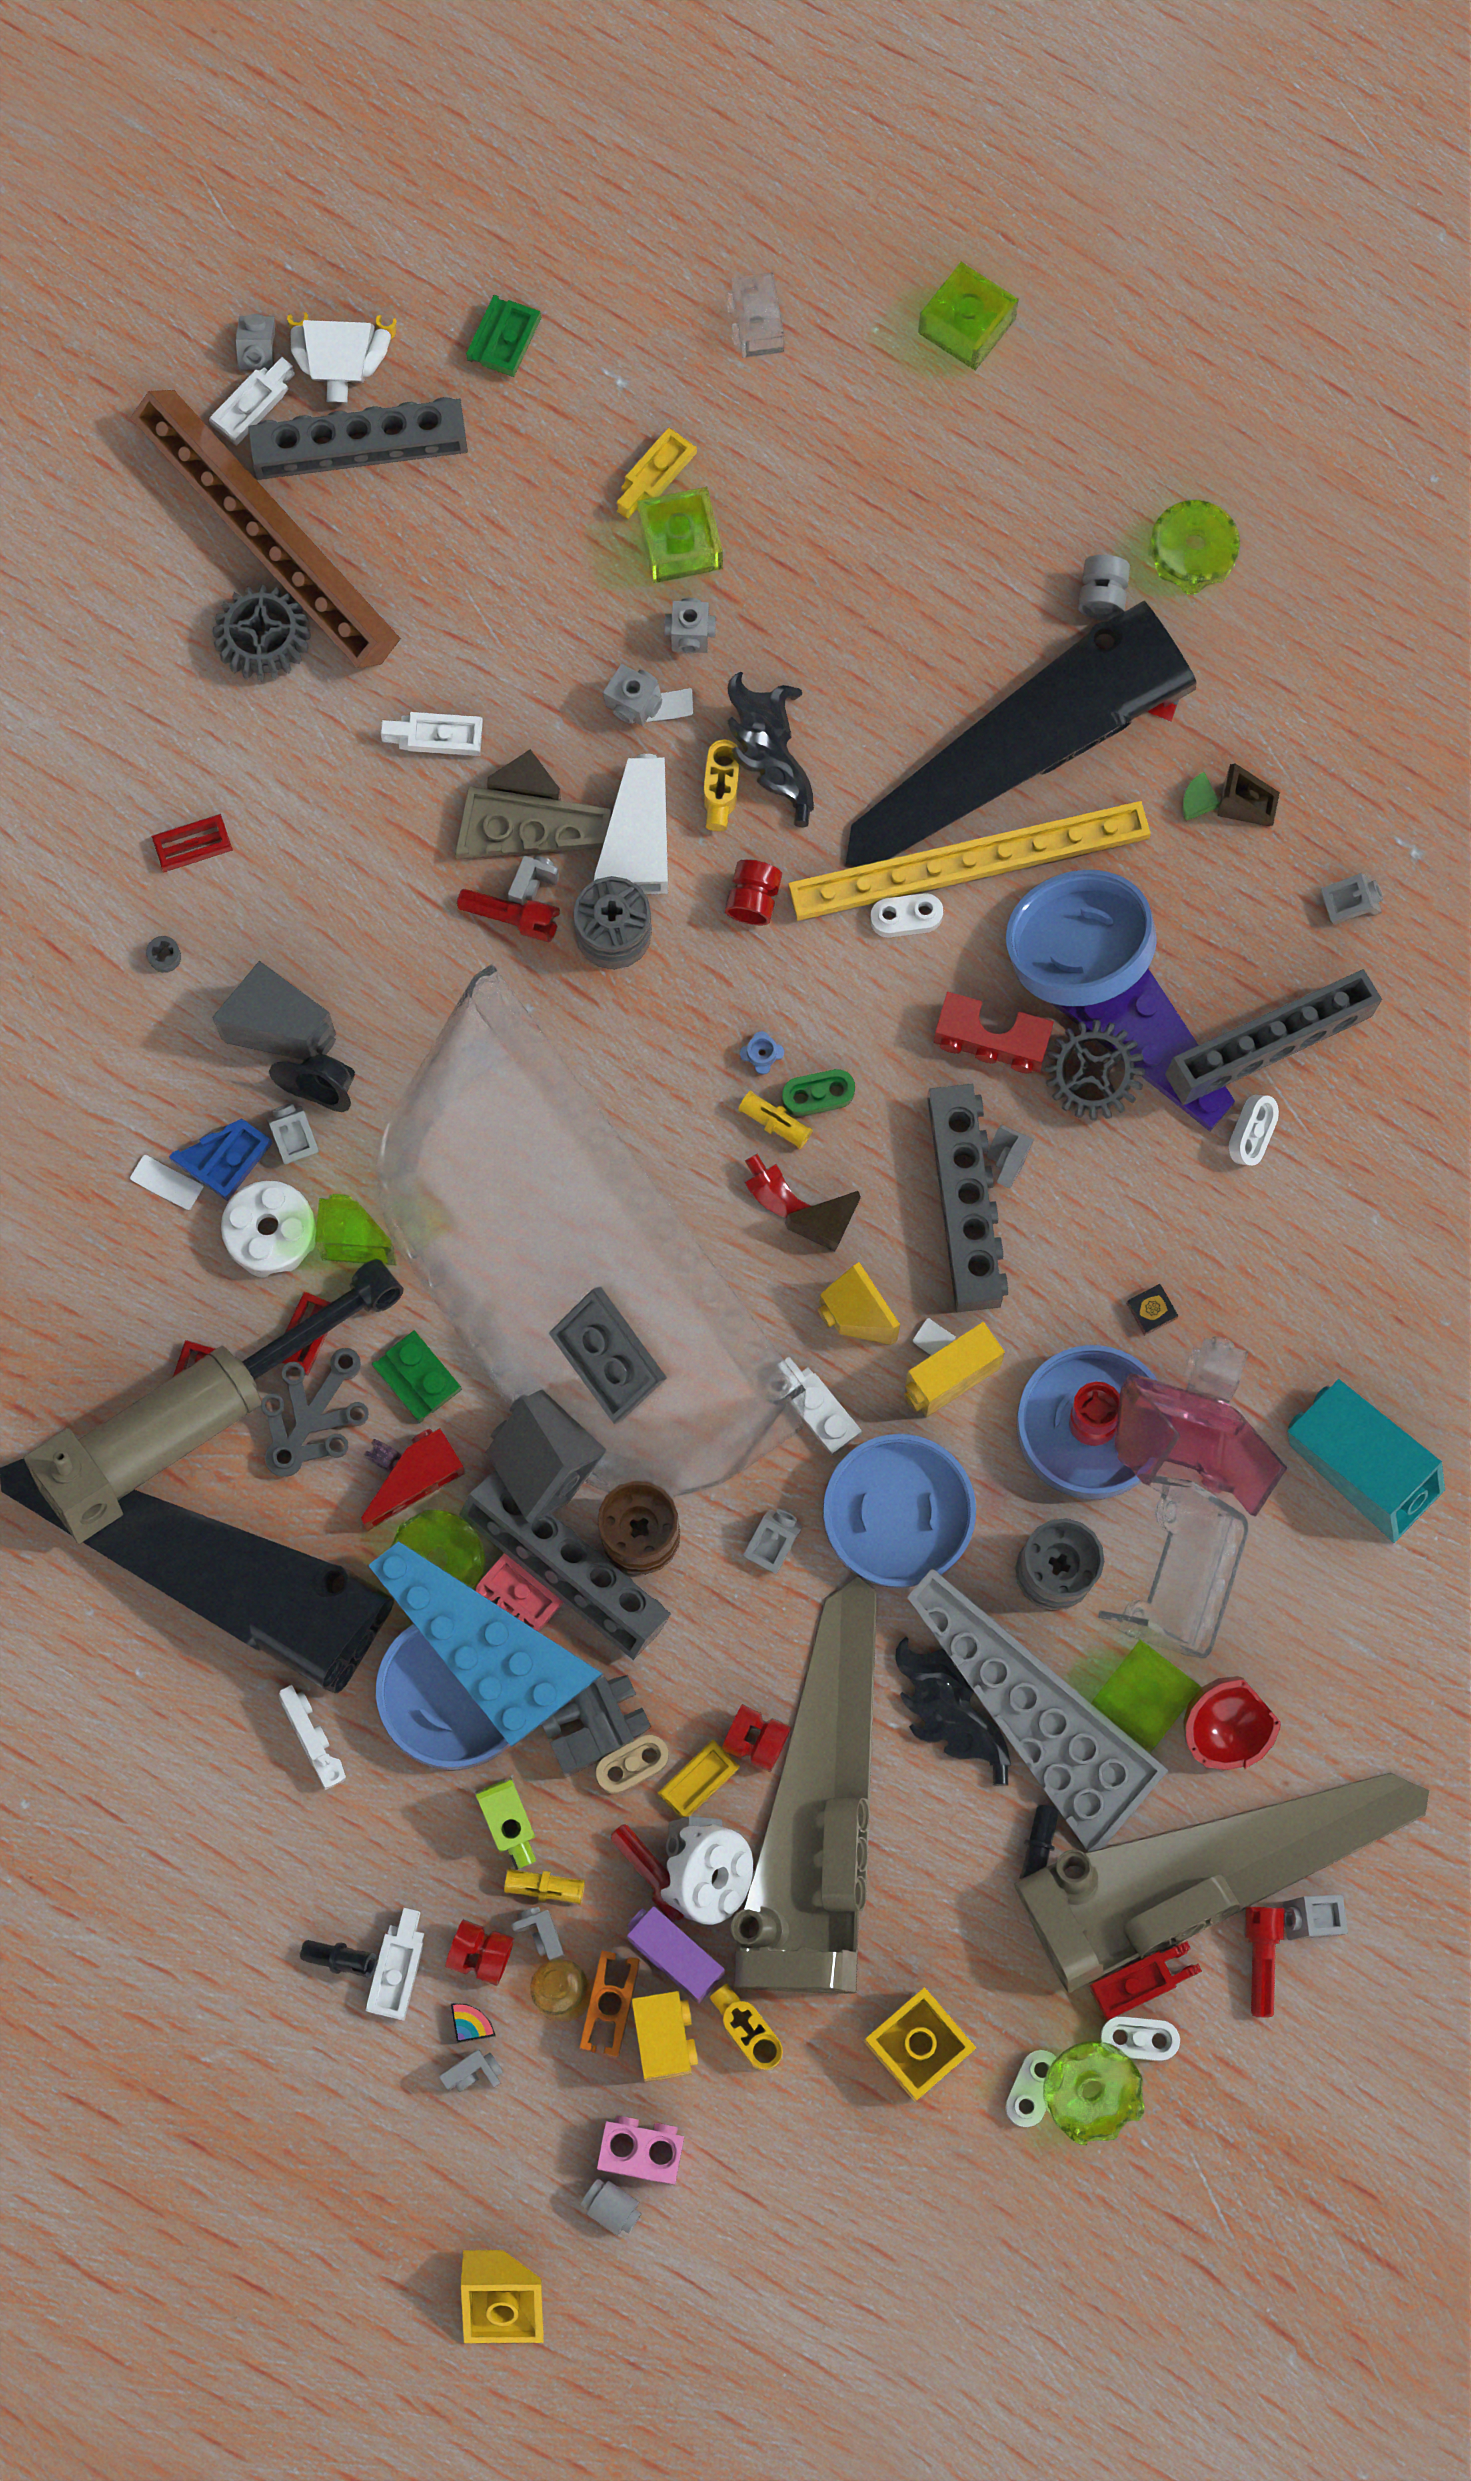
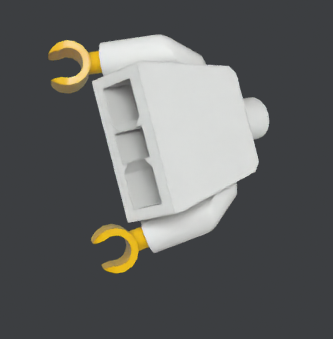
(339, 351)

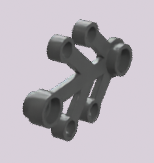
(310, 1418)

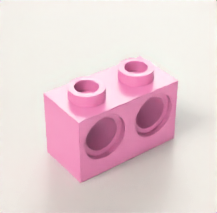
(638, 2162)

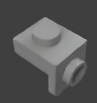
(255, 342)

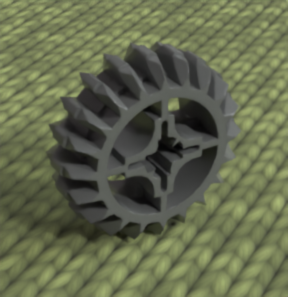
(233, 629)
(1080, 1080)

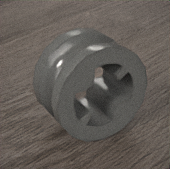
(170, 962)

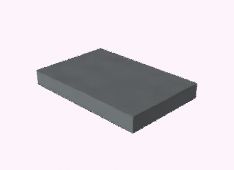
(607, 1355)

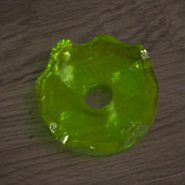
(1191, 567)
(451, 1533)
(1108, 2111)

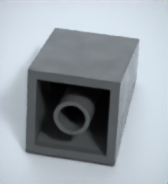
(274, 1017)
(542, 1455)

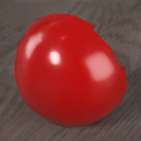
(1229, 1725)

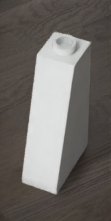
(638, 829)

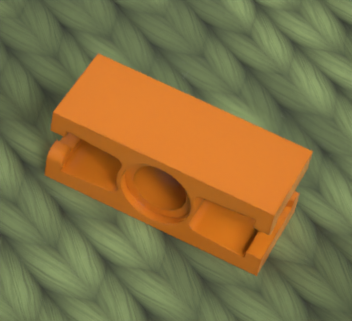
(600, 1990)

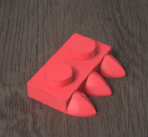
(519, 1593)

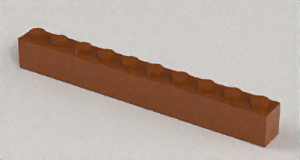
(265, 528)

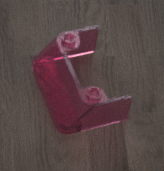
(1196, 1432)

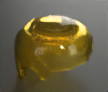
(560, 1990)

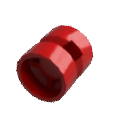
(752, 898)
(1094, 1413)
(768, 1744)
(479, 1952)

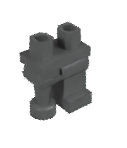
(603, 1724)

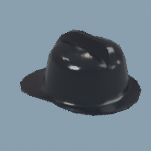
(316, 1080)

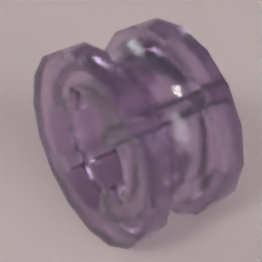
(382, 1455)

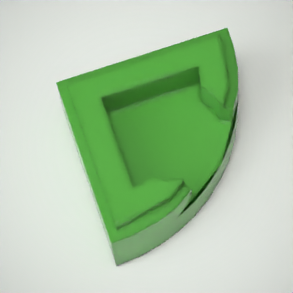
(1199, 798)

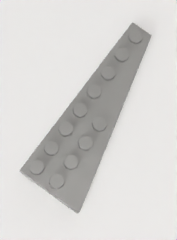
(1069, 1746)

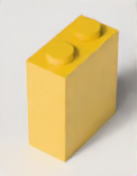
(953, 1370)

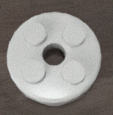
(274, 1252)
(692, 1873)

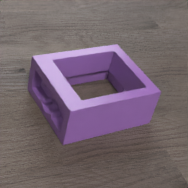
(674, 1953)

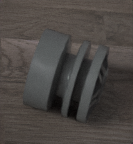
(615, 942)
(1070, 1545)

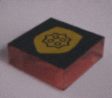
(1152, 1309)

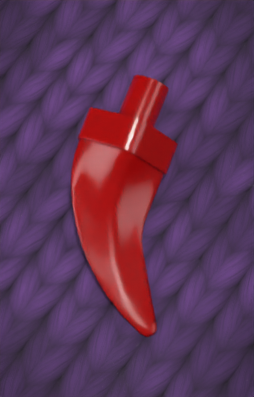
(771, 1188)

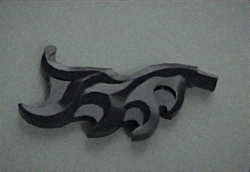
(764, 737)
(945, 1707)

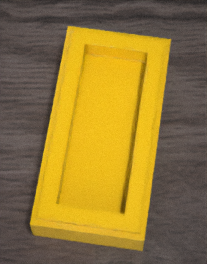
(698, 1780)

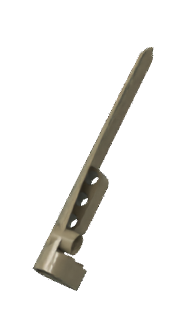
(818, 1831)
(1184, 1881)

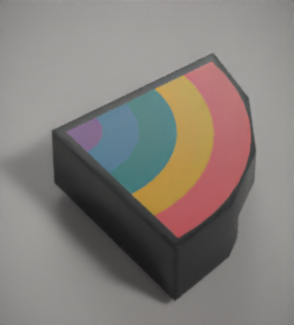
(470, 2023)

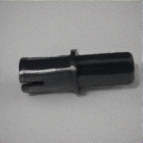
(1040, 1840)
(339, 1958)

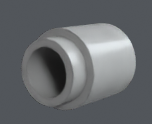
(611, 2207)

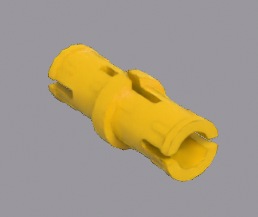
(775, 1119)
(544, 1886)

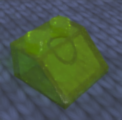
(350, 1233)

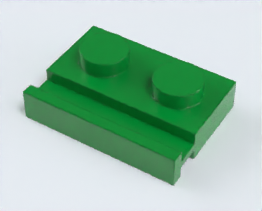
(504, 335)
(417, 1376)

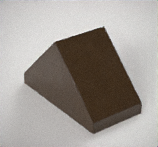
(525, 777)
(1247, 798)
(825, 1221)

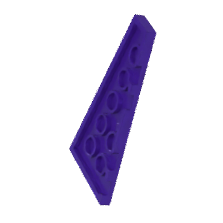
(1160, 1036)

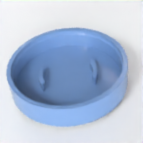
(1081, 937)
(1045, 1430)
(899, 1510)
(430, 1709)

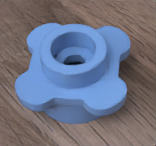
(762, 1042)

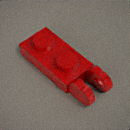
(1140, 1982)

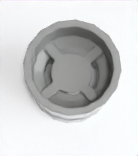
(1104, 587)

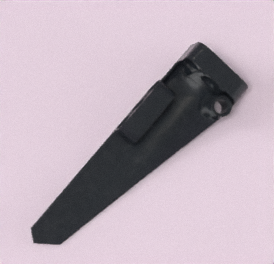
(1036, 729)
(236, 1581)

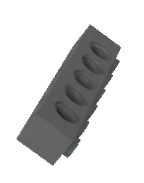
(345, 452)
(1273, 1037)
(962, 1104)
(567, 1568)

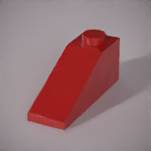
(418, 1473)

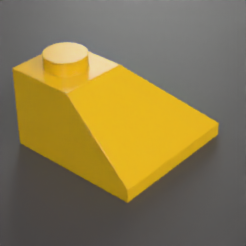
(858, 1308)
(500, 2299)

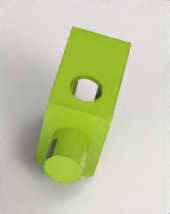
(503, 1803)

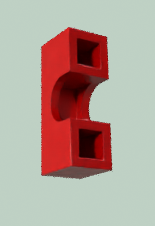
(1020, 1046)

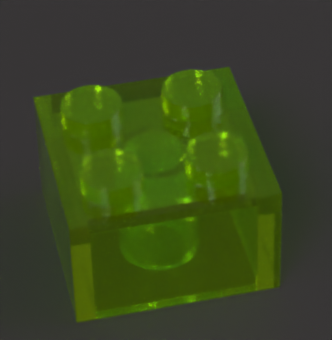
(968, 316)
(680, 535)
(1145, 1695)

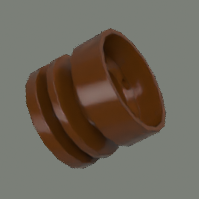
(639, 1506)

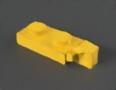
(655, 470)

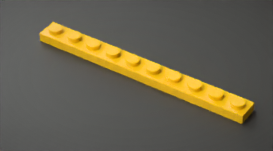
(969, 860)

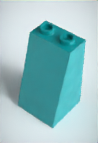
(1367, 1459)

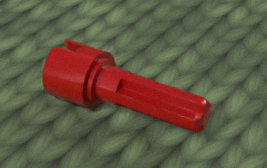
(531, 918)
(647, 1866)
(1265, 1930)

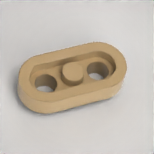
(632, 1765)

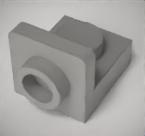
(525, 883)
(1352, 898)
(292, 1133)
(1010, 1152)
(773, 1539)
(1315, 1917)
(547, 1938)
(464, 2073)

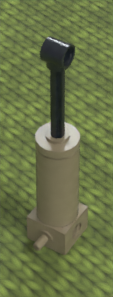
(91, 1473)

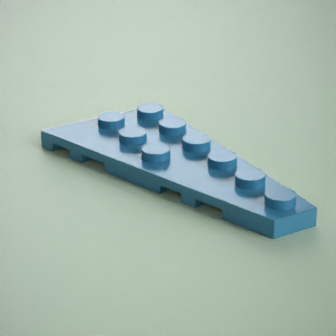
(498, 1659)

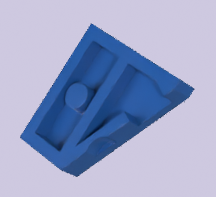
(224, 1157)

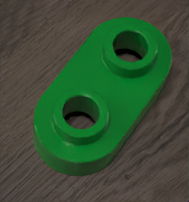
(816, 1089)

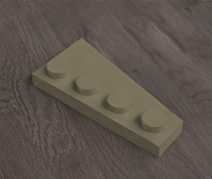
(524, 824)

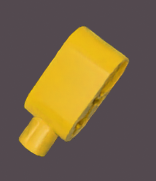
(719, 809)
(727, 2003)

